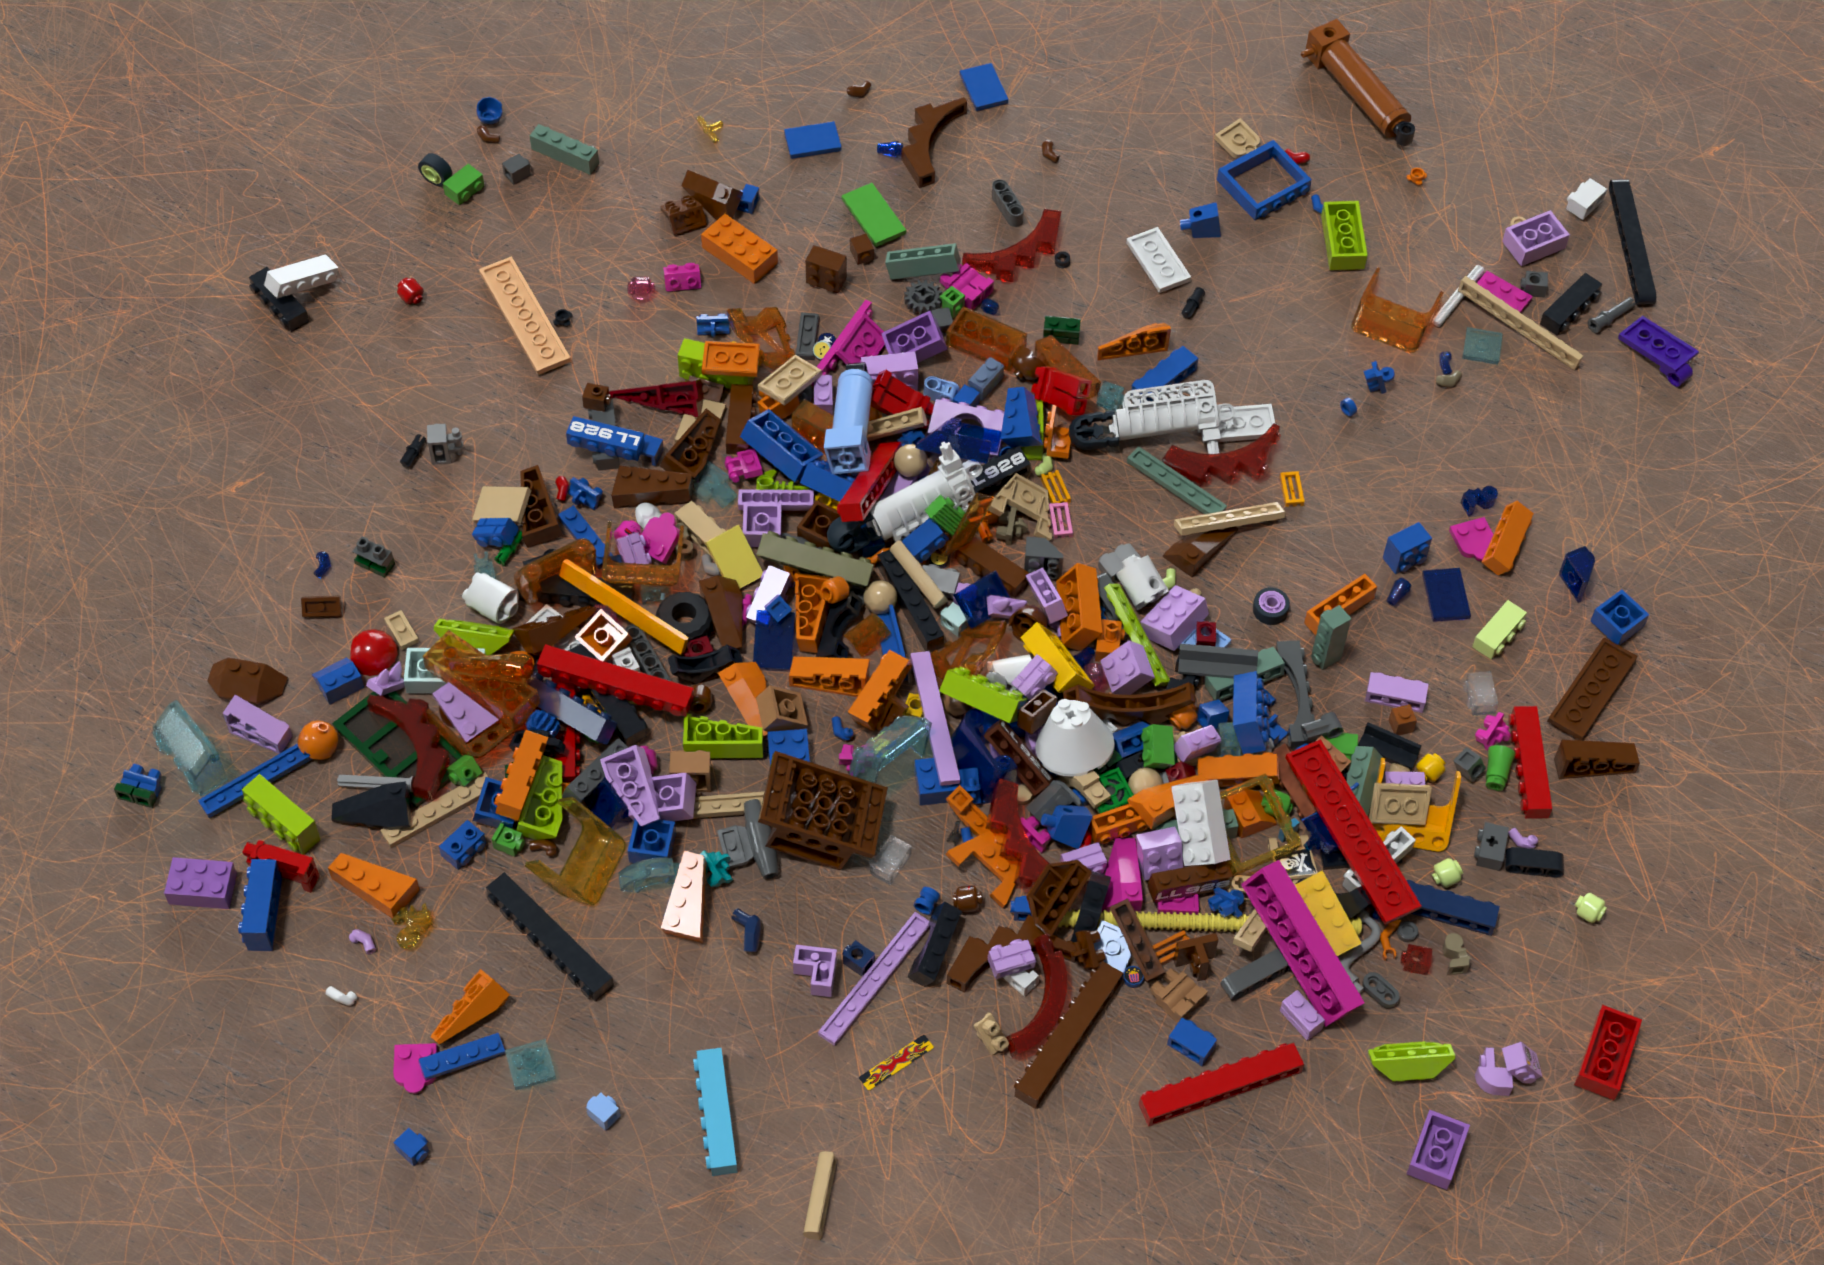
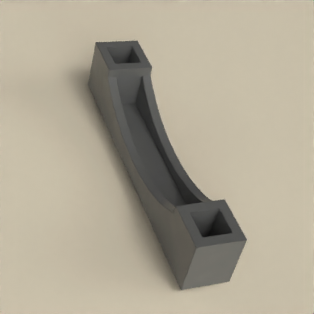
(1296, 671)

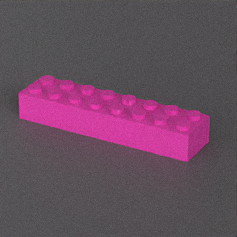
(1302, 943)

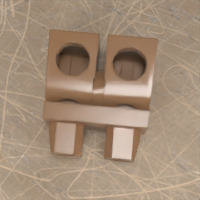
(1179, 996)

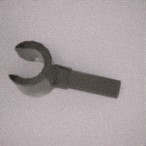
(955, 836)

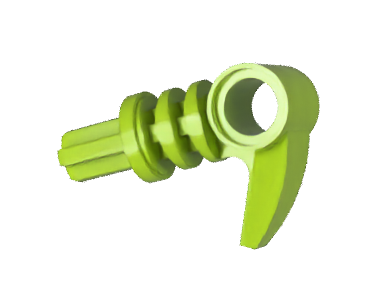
(766, 482)

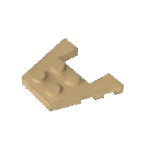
(1028, 499)

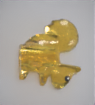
(416, 922)

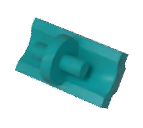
(718, 866)

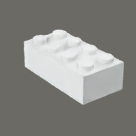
(1201, 823)

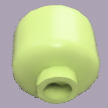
(1447, 873)
(1590, 907)

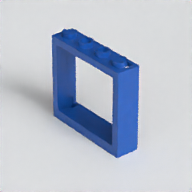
(1271, 149)

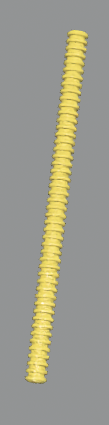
(1183, 921)

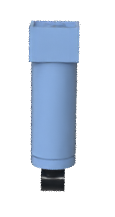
(847, 440)

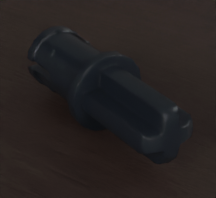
(1193, 302)
(413, 450)

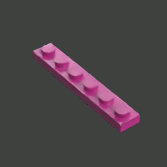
(830, 359)

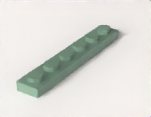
(1175, 482)

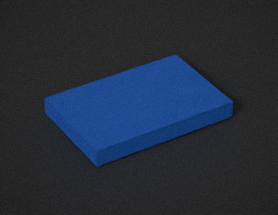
(983, 86)
(812, 140)

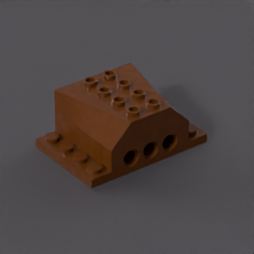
(820, 812)

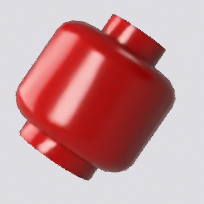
(410, 291)

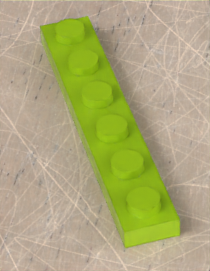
(1135, 631)

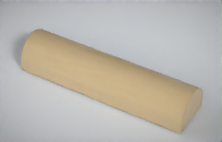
(896, 424)
(918, 574)
(820, 1196)

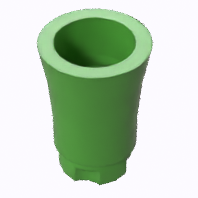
(1498, 766)

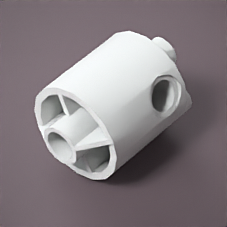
(1141, 581)
(491, 598)
(1009, 668)

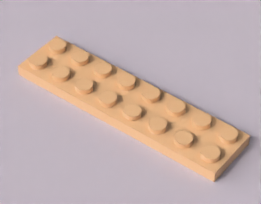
(525, 315)

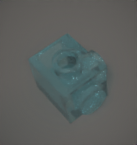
(1110, 396)

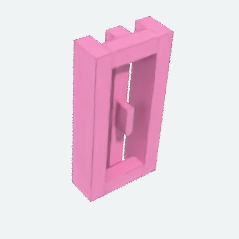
(1062, 533)

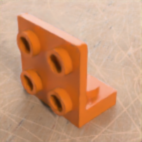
(1058, 438)

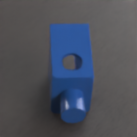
(1203, 221)
(1068, 824)

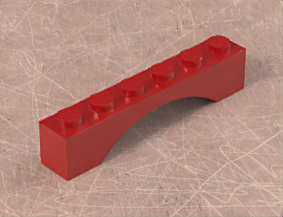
(571, 753)

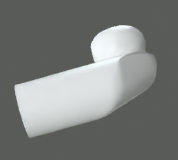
(340, 997)

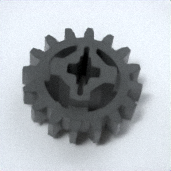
(922, 297)

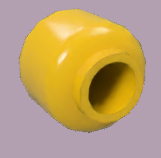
(1432, 767)

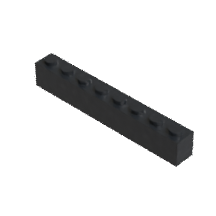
(549, 936)

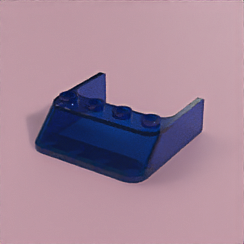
(967, 440)

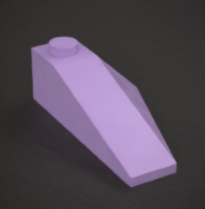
(632, 779)

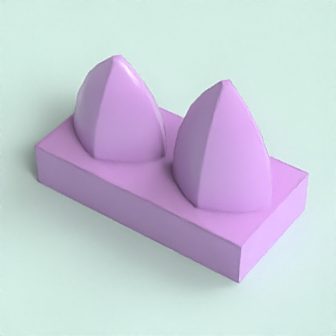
(1003, 606)
(387, 681)

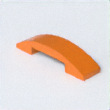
(967, 811)

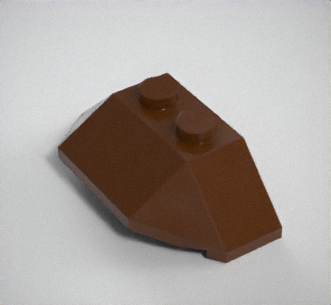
(246, 679)
(1056, 892)

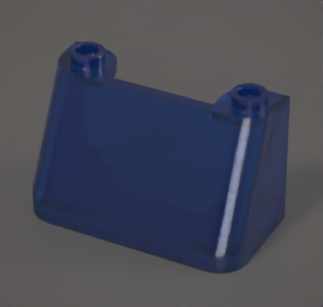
(972, 753)

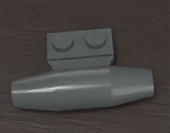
(750, 842)

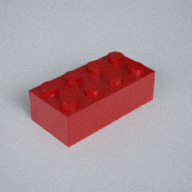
(1608, 1052)

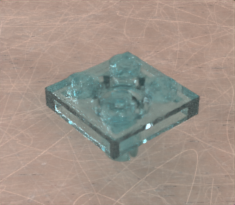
(530, 1058)

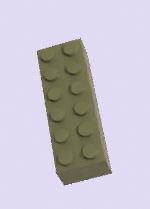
(815, 560)

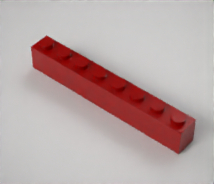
(869, 484)
(615, 680)
(1220, 1084)

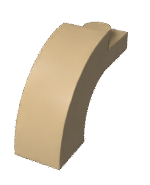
(1088, 786)

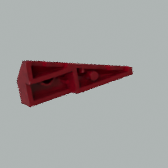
(681, 396)

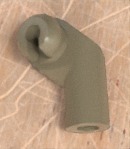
(1449, 380)

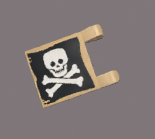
(1298, 863)

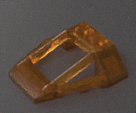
(759, 325)
(976, 661)

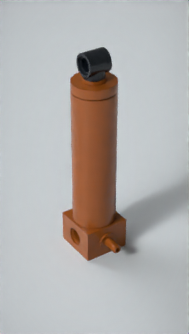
(1329, 48)

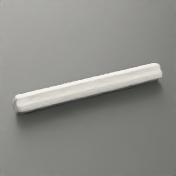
(1455, 299)

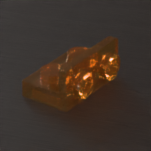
(867, 634)

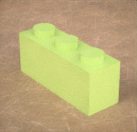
(1500, 630)

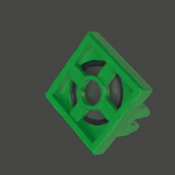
(1118, 789)

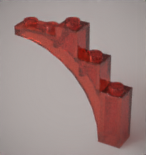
(1023, 254)
(1225, 466)
(412, 720)
(1005, 819)

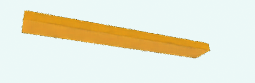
(623, 606)

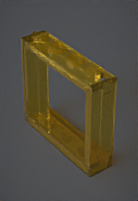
(1283, 819)

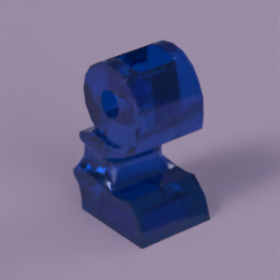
(1484, 498)

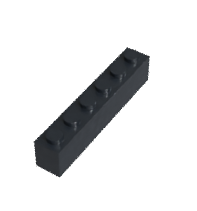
(559, 591)
(911, 602)
(629, 727)

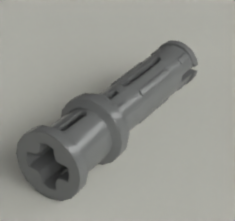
(1606, 317)

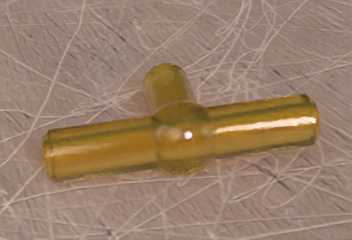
(708, 129)

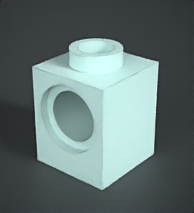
(953, 619)

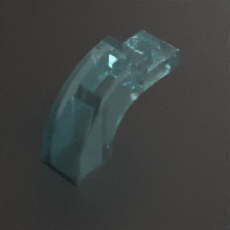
(647, 873)

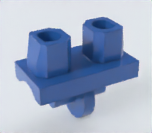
(712, 324)
(1375, 378)
(583, 493)
(970, 783)
(1226, 902)

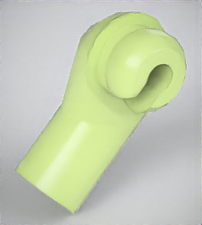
(1045, 467)
(1170, 578)

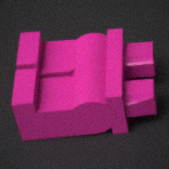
(970, 284)

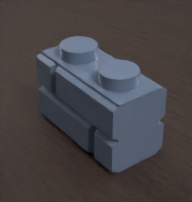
(987, 377)

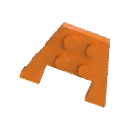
(987, 850)

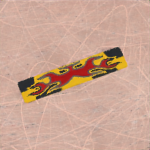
(896, 1062)

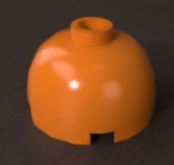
(318, 740)

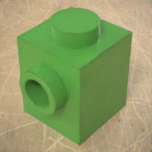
(463, 770)

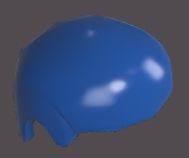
(489, 110)

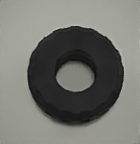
(686, 605)

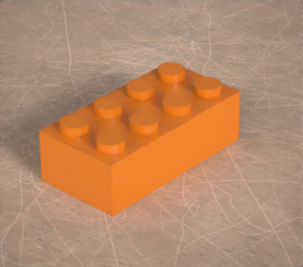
(739, 248)
(1081, 600)

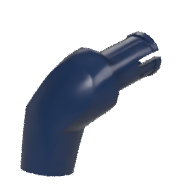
(752, 929)

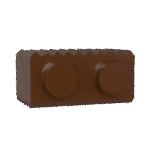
(1036, 711)

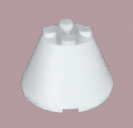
(1074, 740)

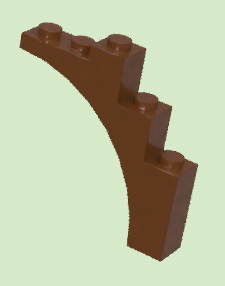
(920, 136)
(1127, 708)
(974, 954)

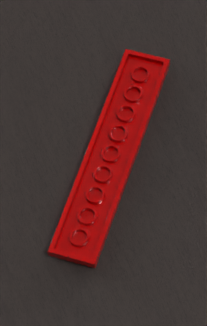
(1353, 832)

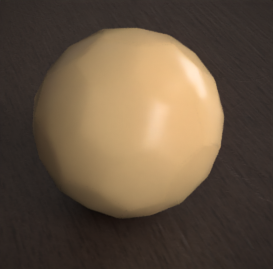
(910, 460)
(879, 596)
(1143, 779)

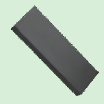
(807, 335)

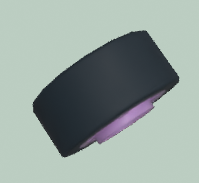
(1266, 613)

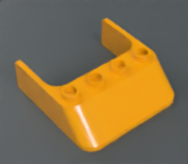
(1439, 820)

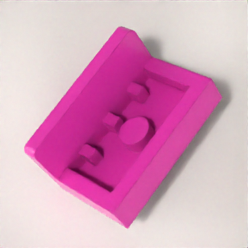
(682, 277)

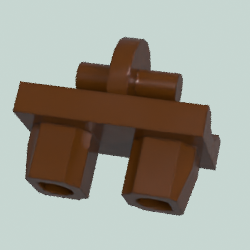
(1085, 949)

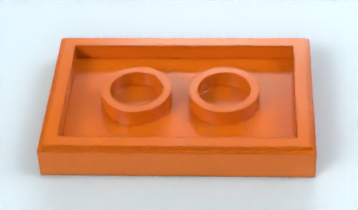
(730, 359)

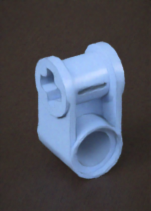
(939, 388)

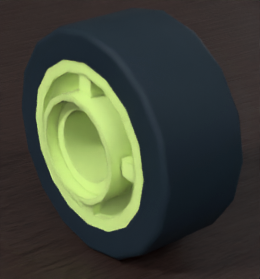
(434, 169)

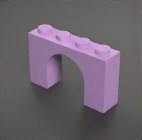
(946, 409)

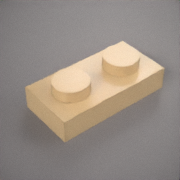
(401, 630)

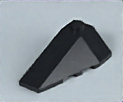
(381, 806)

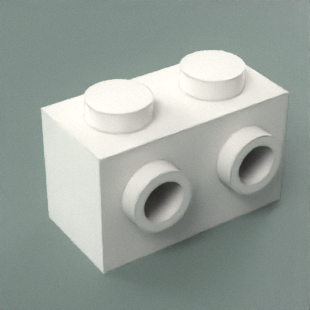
(1586, 198)

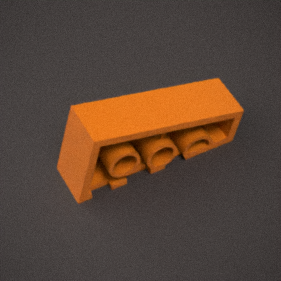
(810, 611)
(830, 675)
(521, 775)

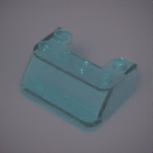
(889, 744)
(191, 749)

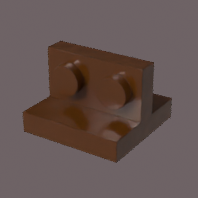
(1196, 954)

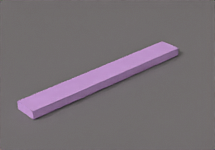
(933, 711)
(874, 979)

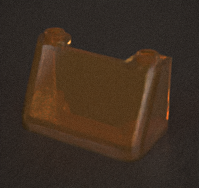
(579, 552)

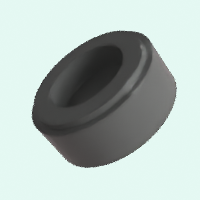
(1407, 931)

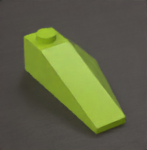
(541, 812)

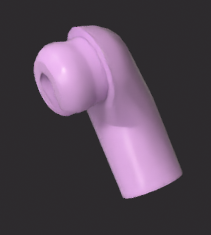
(363, 937)

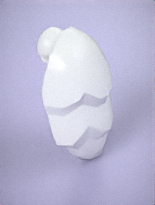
(645, 512)

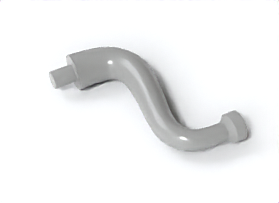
(1348, 957)

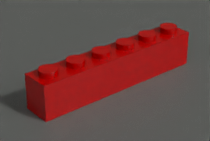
(1530, 762)

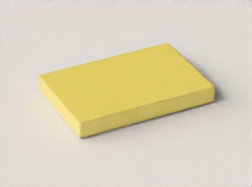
(734, 556)

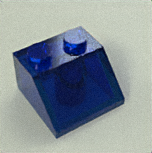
(1577, 571)

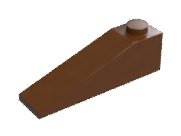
(536, 634)

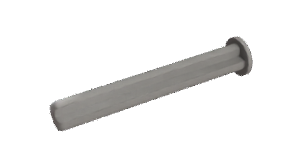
(371, 781)

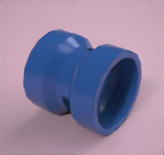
(927, 899)

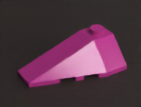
(1124, 875)

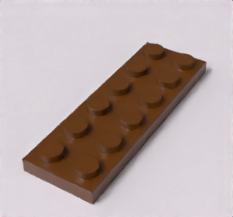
(1592, 689)

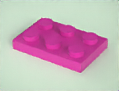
(1505, 291)
(861, 341)

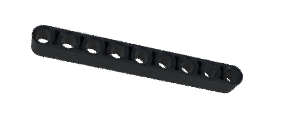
(1632, 242)

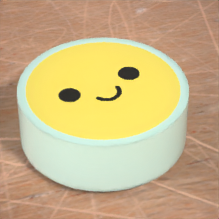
(821, 349)

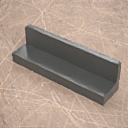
(1216, 661)

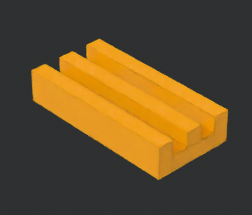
(1051, 476)
(1293, 501)

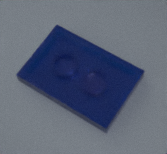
(1446, 594)
(973, 598)
(773, 641)

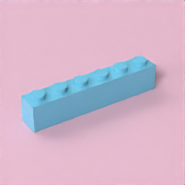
(716, 1112)

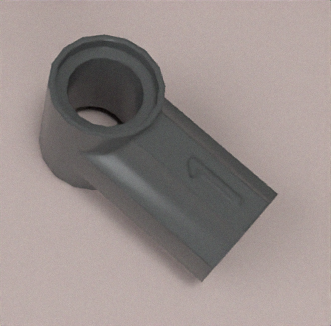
(1327, 726)

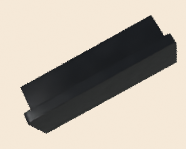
(1391, 746)

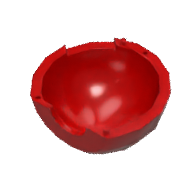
(373, 652)

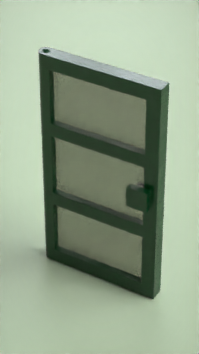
(385, 743)

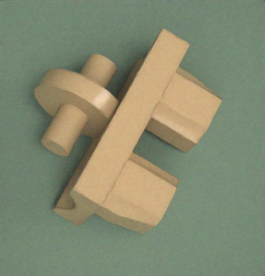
(991, 1034)

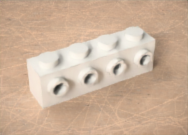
(301, 276)
(1398, 845)

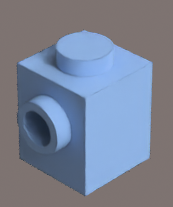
(603, 1110)

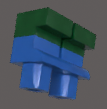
(139, 787)

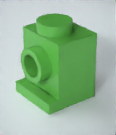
(953, 300)
(509, 846)

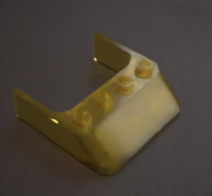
(590, 860)

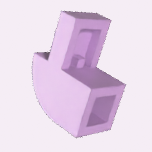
(1491, 1078)

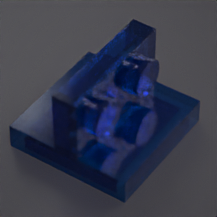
(607, 804)
(1320, 836)

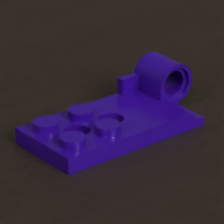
(1671, 356)

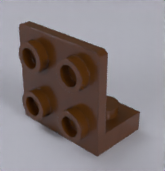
(684, 214)

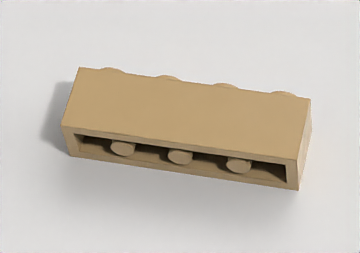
(700, 526)

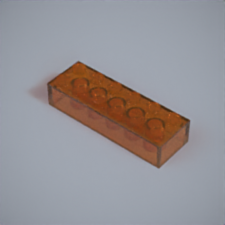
(503, 700)

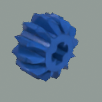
(543, 721)

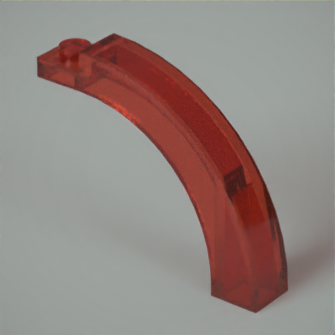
(1052, 1002)

